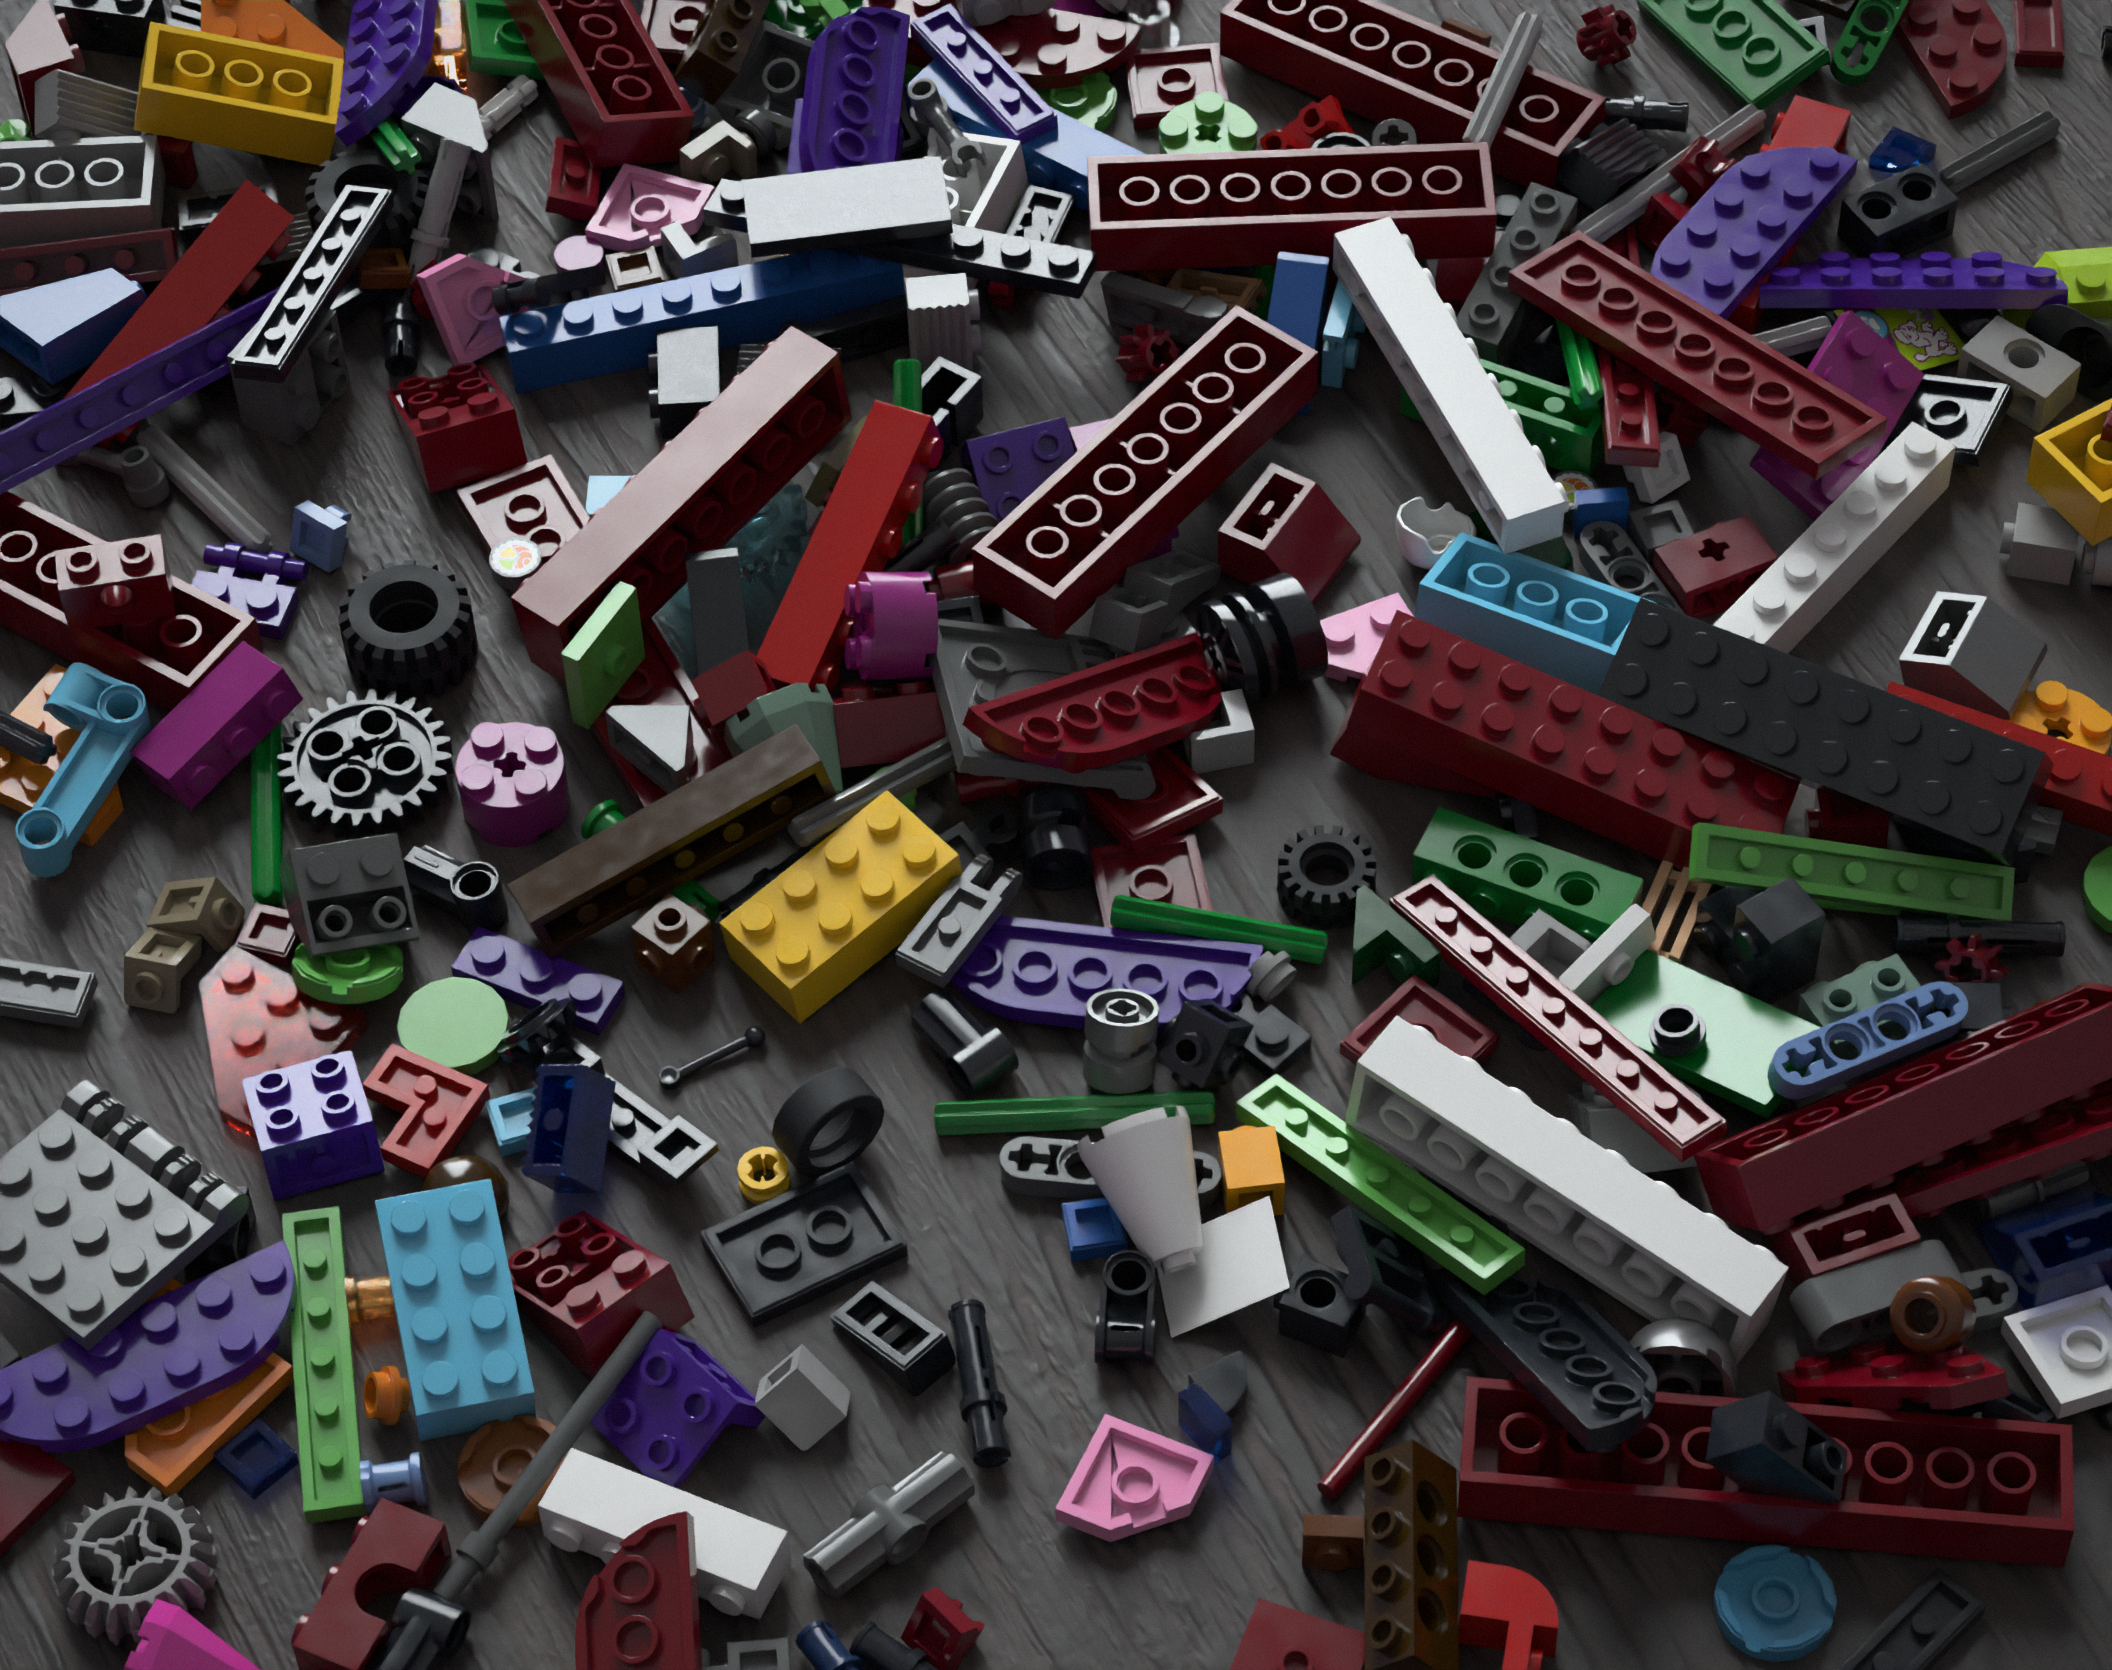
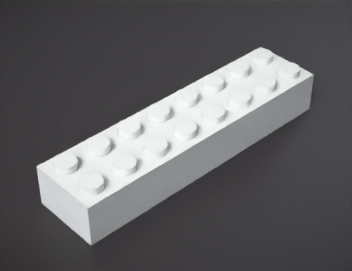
(1560, 1188)

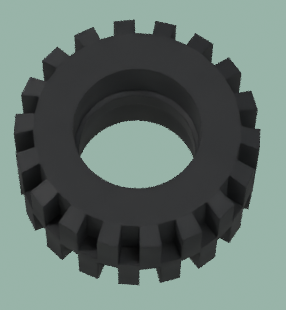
(370, 170)
(402, 600)

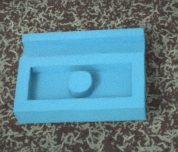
(1340, 345)

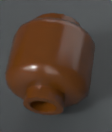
(1914, 1315)

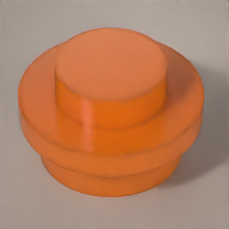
(385, 1395)

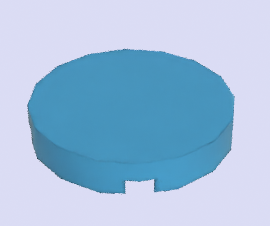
(1774, 1603)

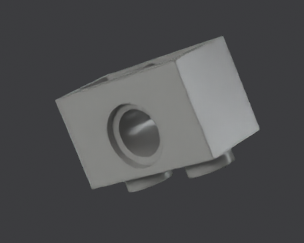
(2039, 374)

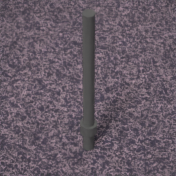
(480, 1547)

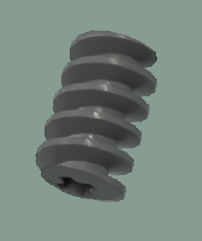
(961, 506)

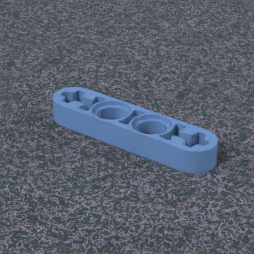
(1864, 1034)

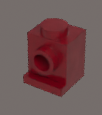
(1845, 823)

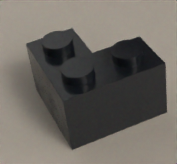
(1762, 937)

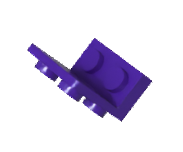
(1016, 462)
(313, 1124)
(673, 1407)

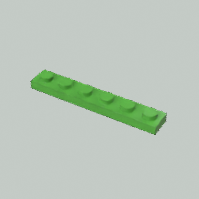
(1851, 873)
(1383, 1185)
(324, 1367)

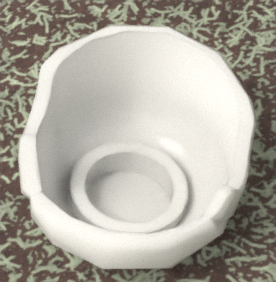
(1427, 532)

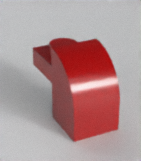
(1508, 1613)

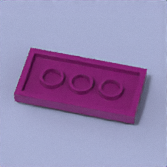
(1871, 372)

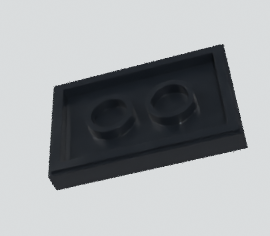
(804, 1244)

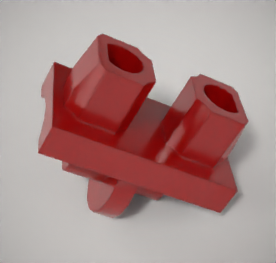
(1312, 124)

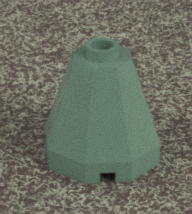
(783, 708)

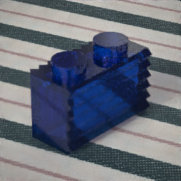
(569, 1128)

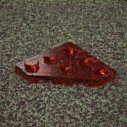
(264, 1024)

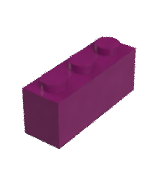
(216, 725)

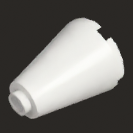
(1151, 1184)

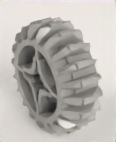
(123, 1550)

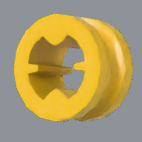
(763, 1159)

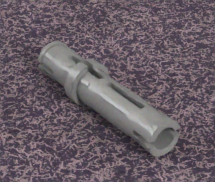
(440, 202)

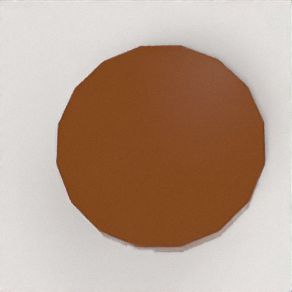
(496, 1459)

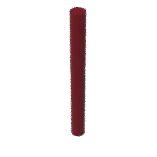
(1394, 1410)

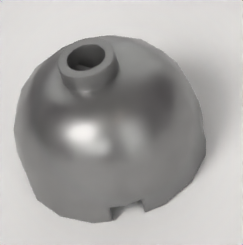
(1688, 1357)

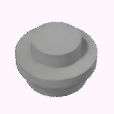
(1270, 975)

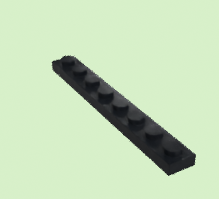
(967, 250)

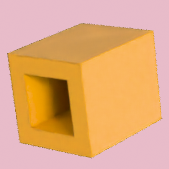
(1251, 1167)

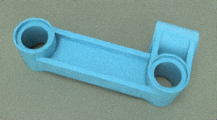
(93, 706)

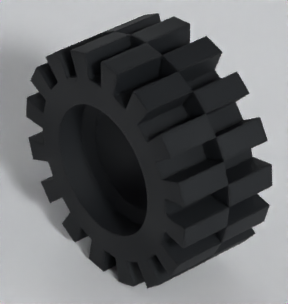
(1324, 852)

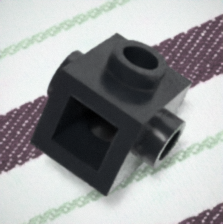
(1204, 1044)

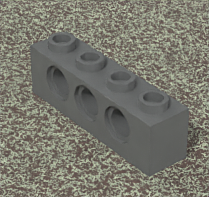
(1494, 313)

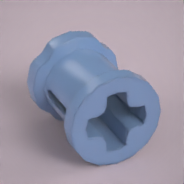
(394, 1482)

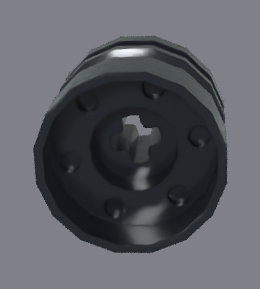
(1263, 638)

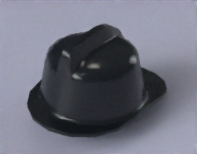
(2081, 339)

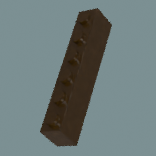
(672, 840)

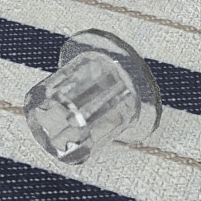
(1155, 23)

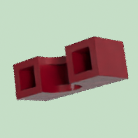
(386, 1556)

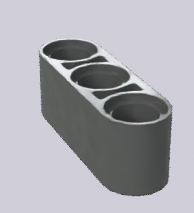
(1855, 1300)

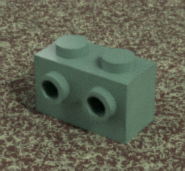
(1863, 988)

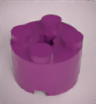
(891, 625)
(512, 782)

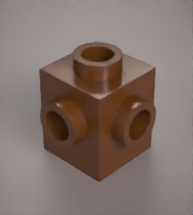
(673, 942)

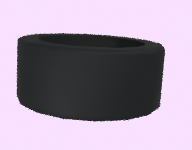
(828, 1121)

